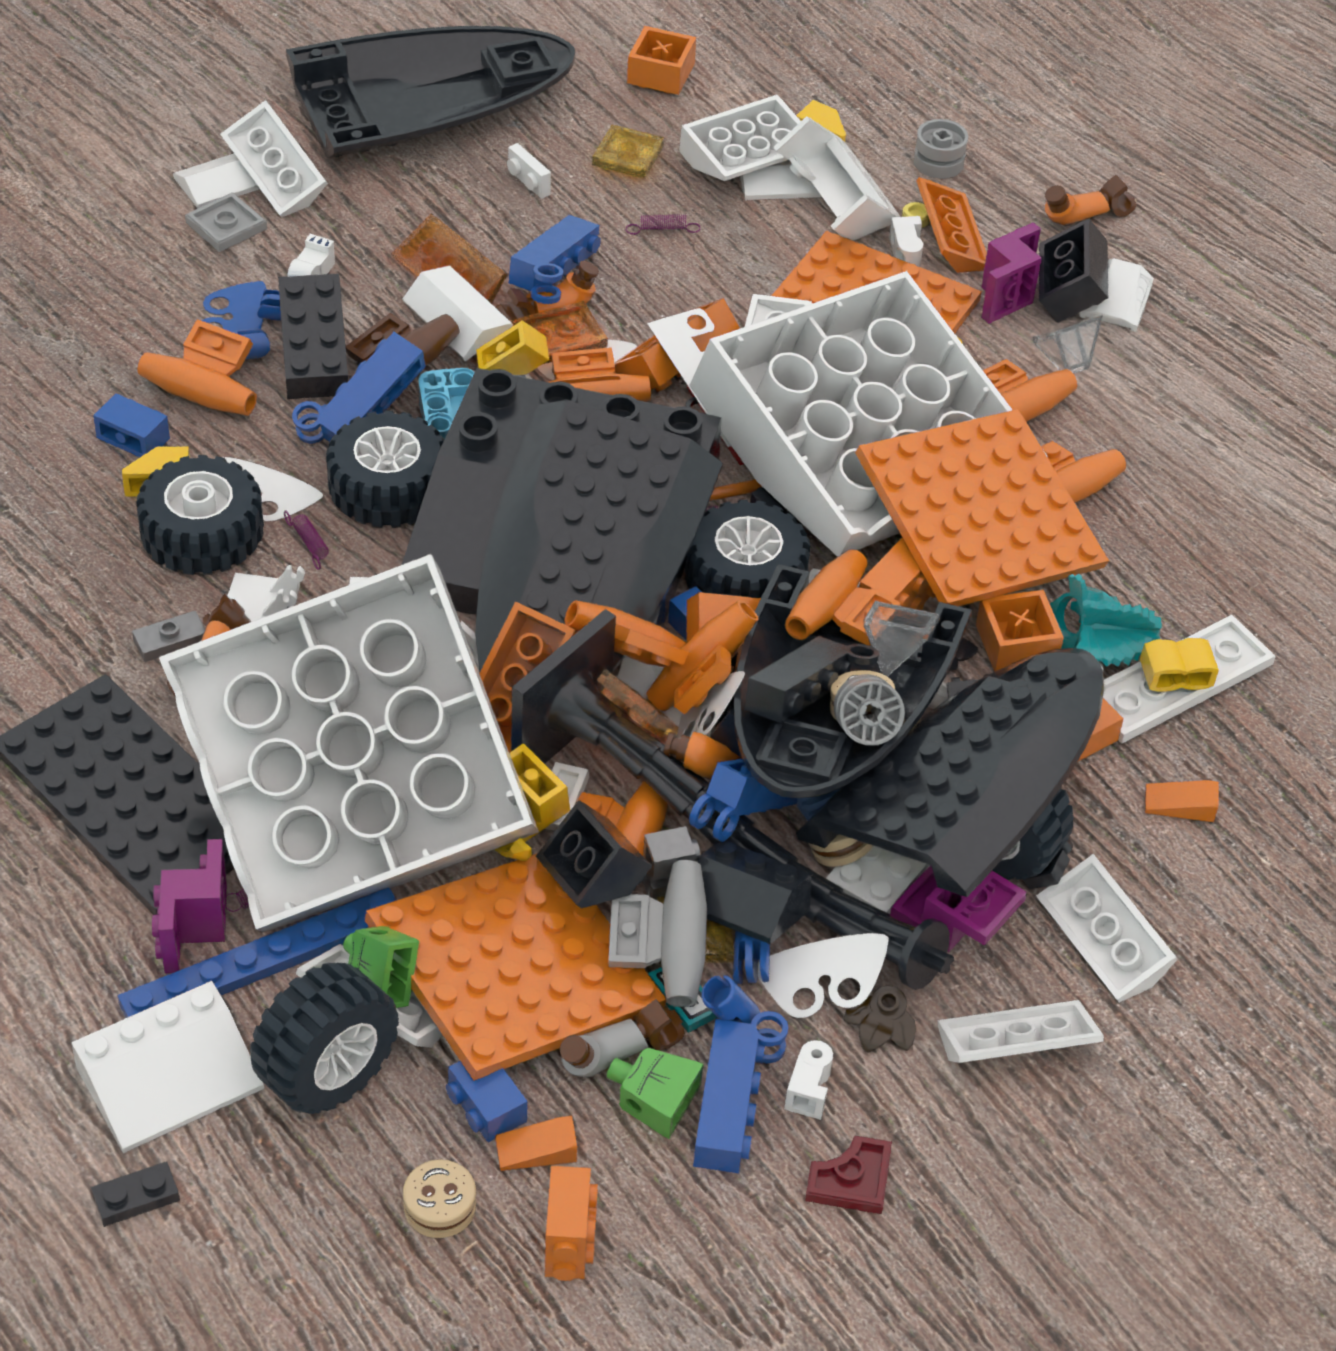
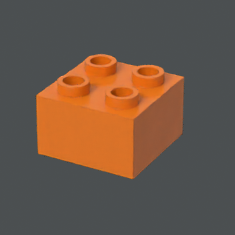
(661, 60)
(1017, 627)

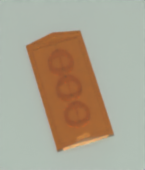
(437, 246)

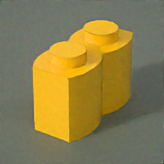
(1179, 664)

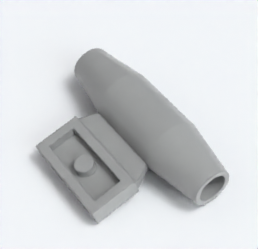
(667, 932)

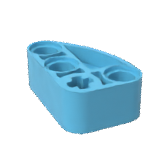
(441, 395)

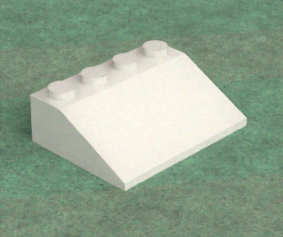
(738, 138)
(166, 1066)

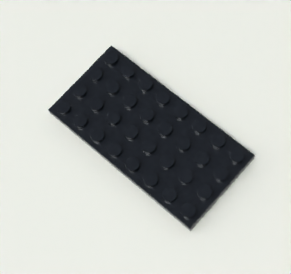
(117, 784)

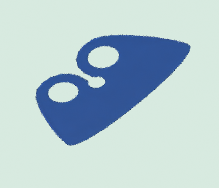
(243, 305)

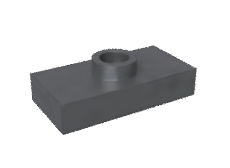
(168, 635)

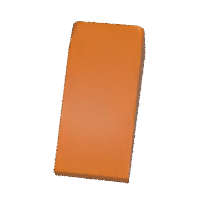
(1183, 799)
(538, 1145)

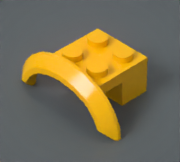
(544, 794)

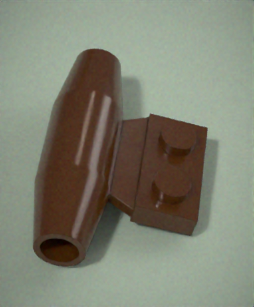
(430, 337)

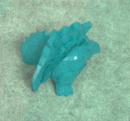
(1107, 628)

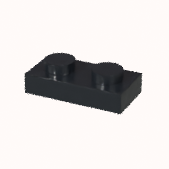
(135, 1193)

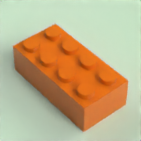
(899, 578)
(520, 647)

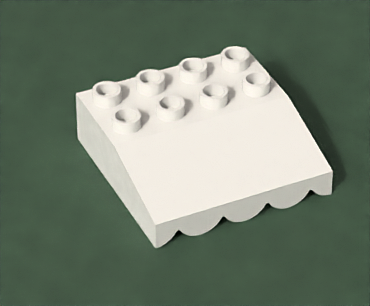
(835, 377)
(348, 744)

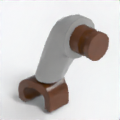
(595, 1051)

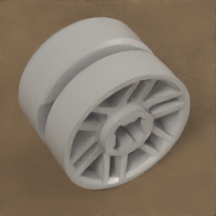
(940, 148)
(885, 715)

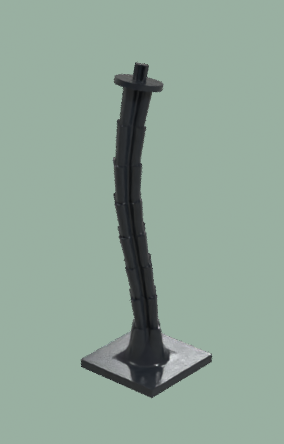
(566, 702)

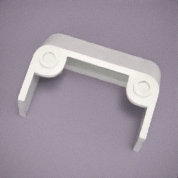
(838, 178)

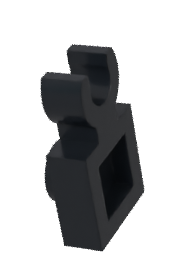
(1054, 871)

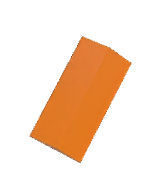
(953, 226)

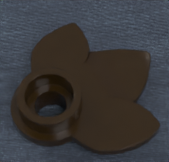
(883, 1023)

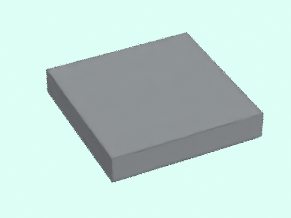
(226, 222)

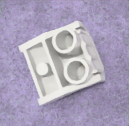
(1127, 293)

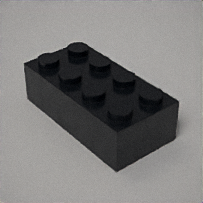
(312, 335)

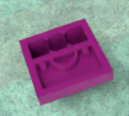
(1011, 272)
(190, 906)
(976, 915)

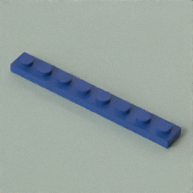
(260, 957)

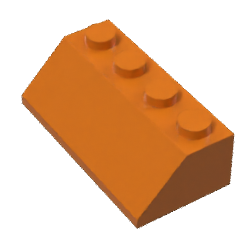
(653, 361)

